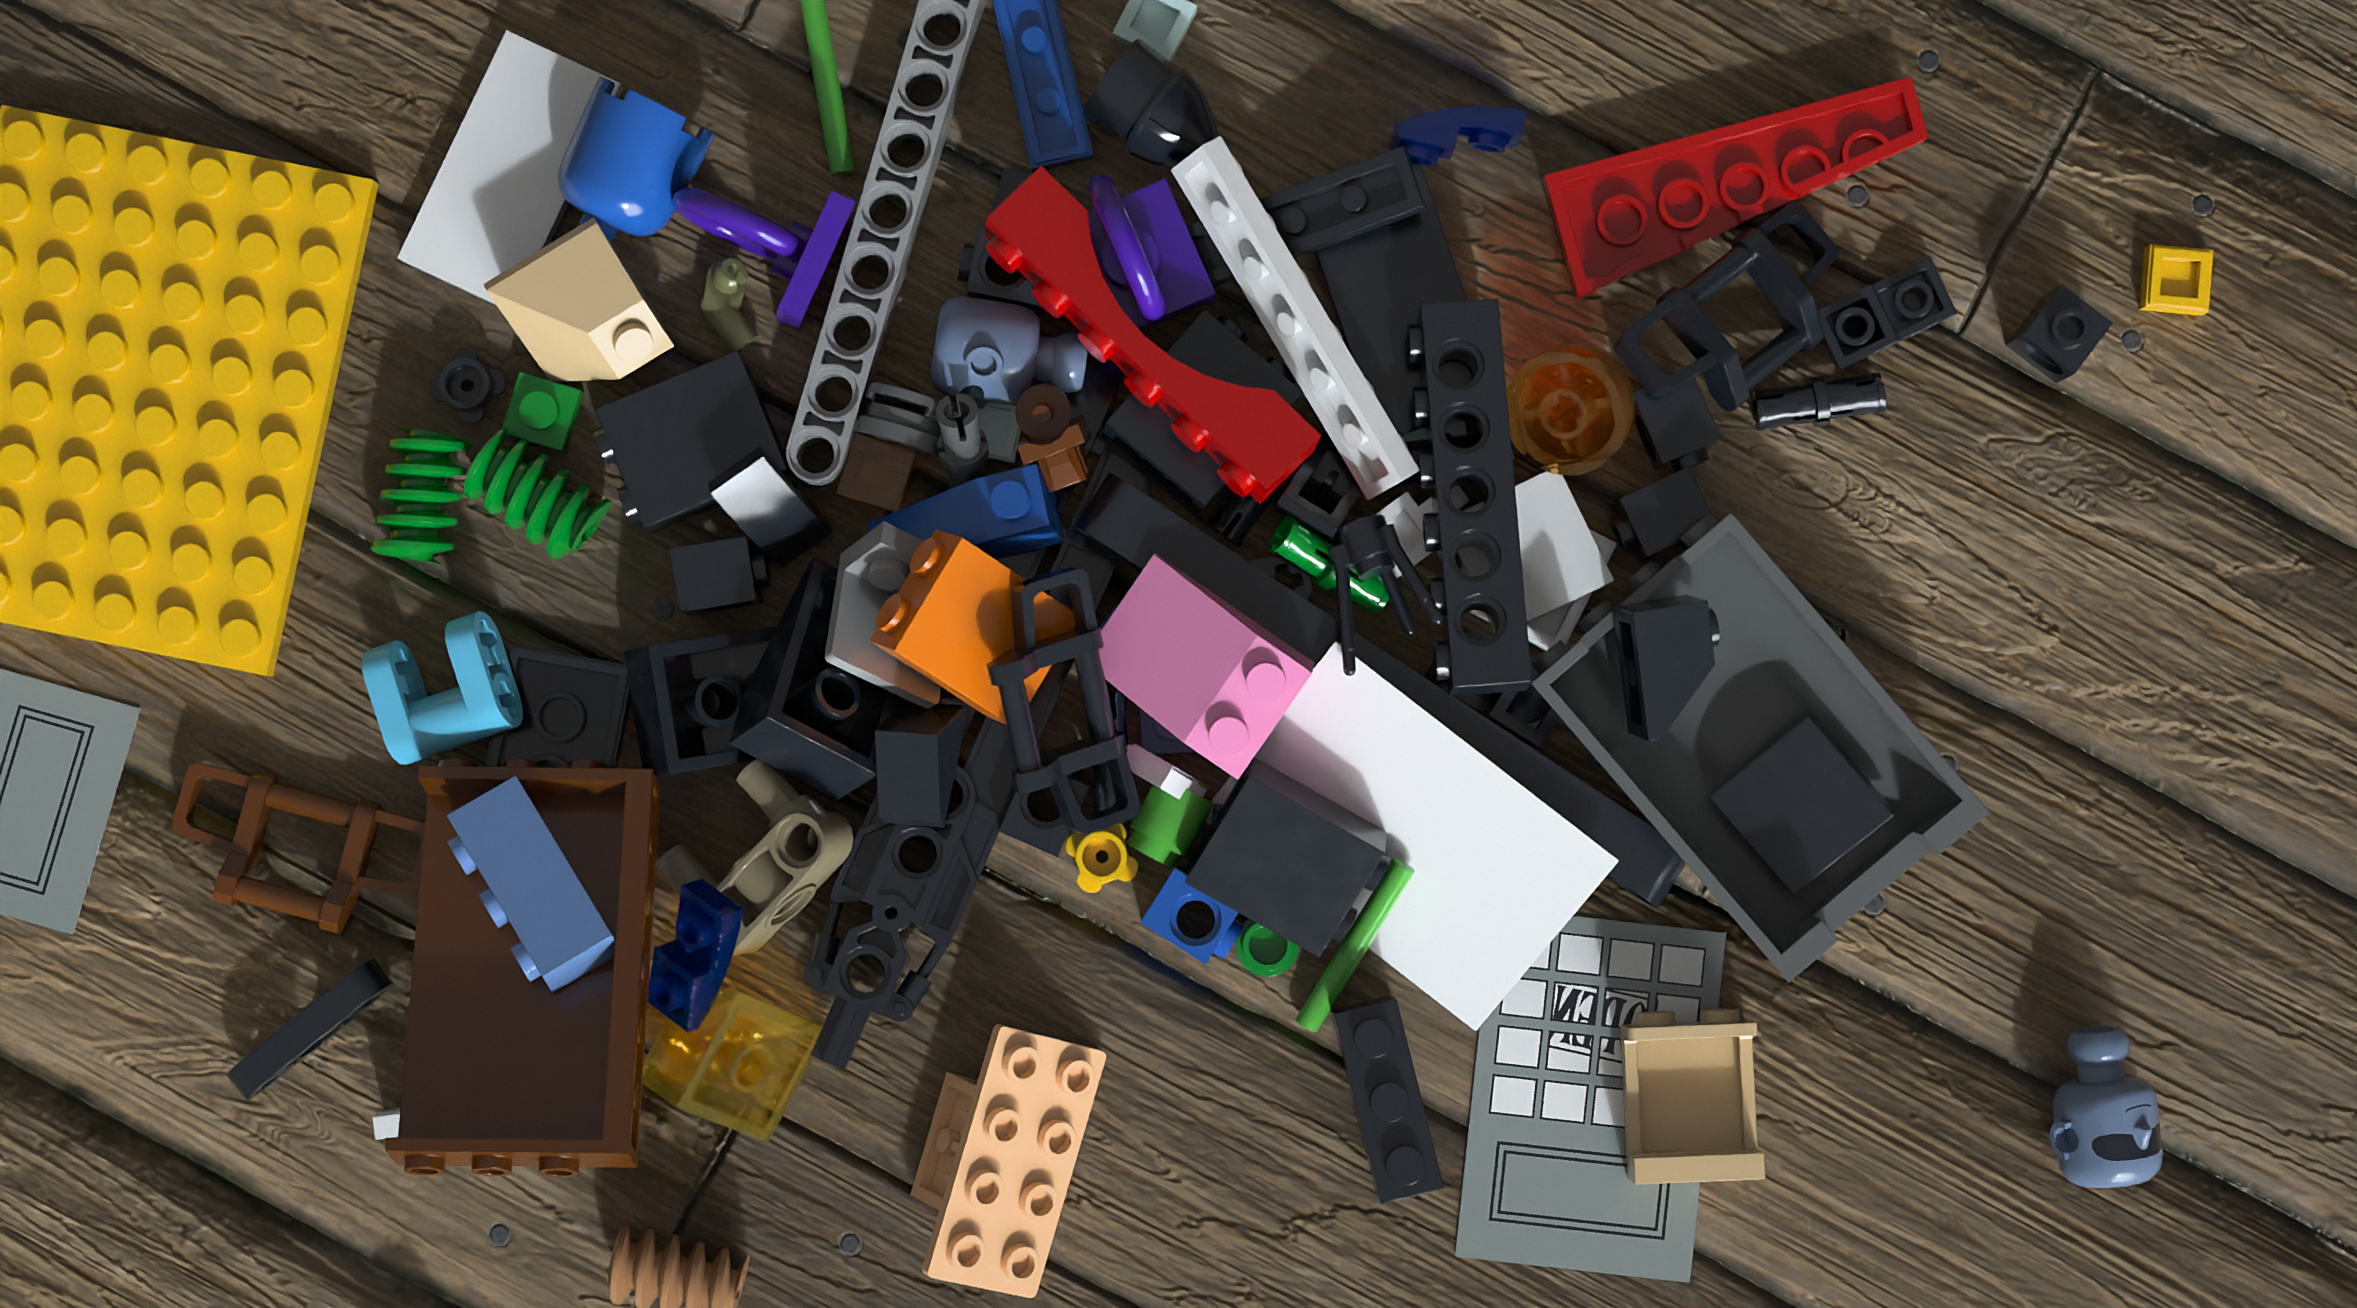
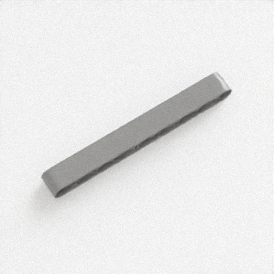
(871, 242)

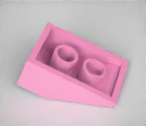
(1200, 665)

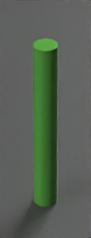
(827, 87)
(1355, 945)

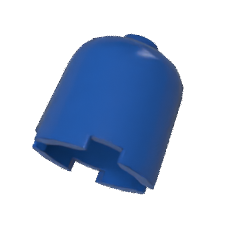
(629, 162)

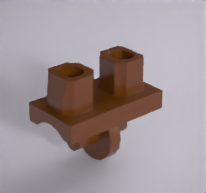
(1051, 437)

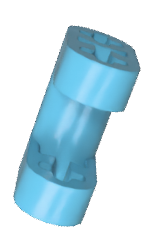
(426, 725)

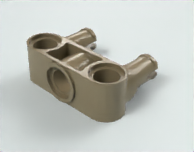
(781, 870)

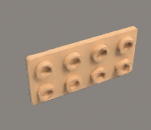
(1005, 1159)

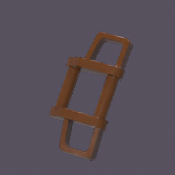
(262, 795)

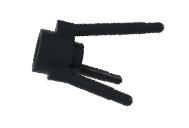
(1373, 551)

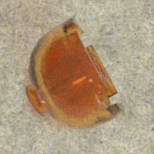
(1570, 408)

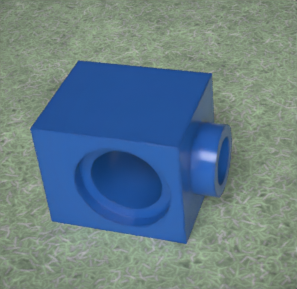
(1163, 920)

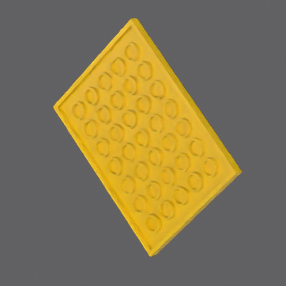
(164, 382)

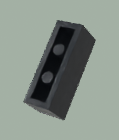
(1387, 1099)

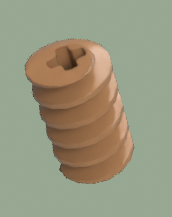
(672, 1275)

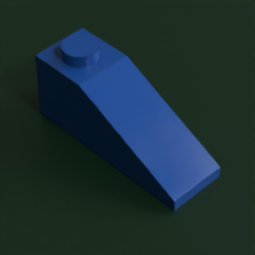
(994, 513)

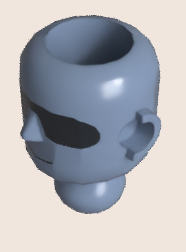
(997, 351)
(2104, 1118)

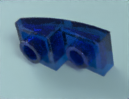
(1436, 132)
(693, 965)

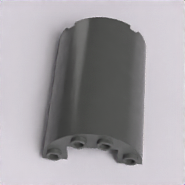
(1768, 674)

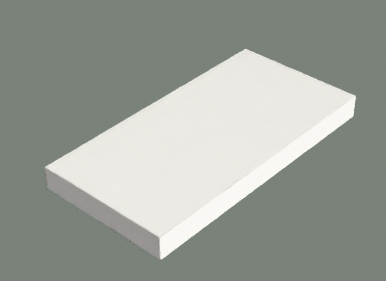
(500, 178)

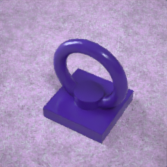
(797, 252)
(1146, 252)

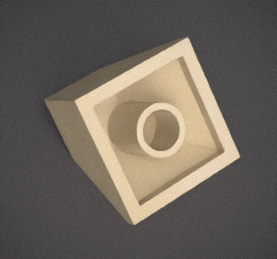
(580, 309)

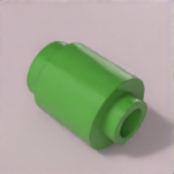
(1169, 824)

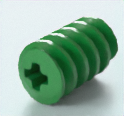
(420, 495)
(533, 497)

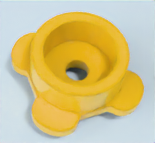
(1093, 873)

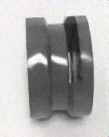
(899, 424)

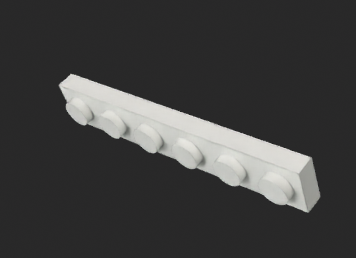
(1294, 318)

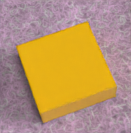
(2176, 279)

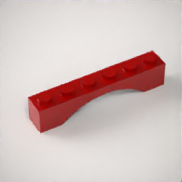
(1242, 428)

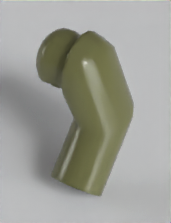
(722, 303)

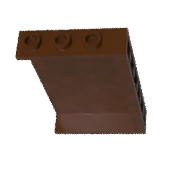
(501, 1062)

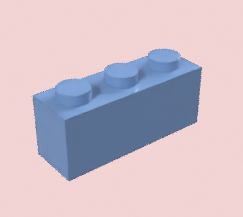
(530, 886)

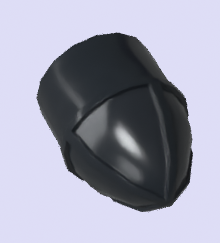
(1152, 106)

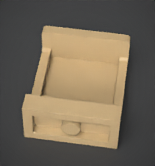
(1690, 1098)

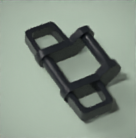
(1714, 355)
(1008, 672)

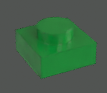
(543, 412)

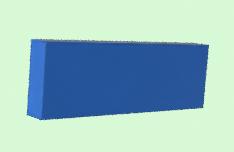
(1043, 82)

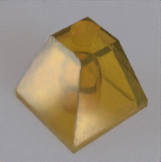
(736, 1065)

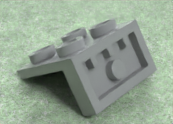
(865, 579)

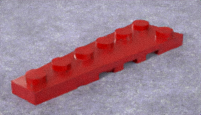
(1680, 193)

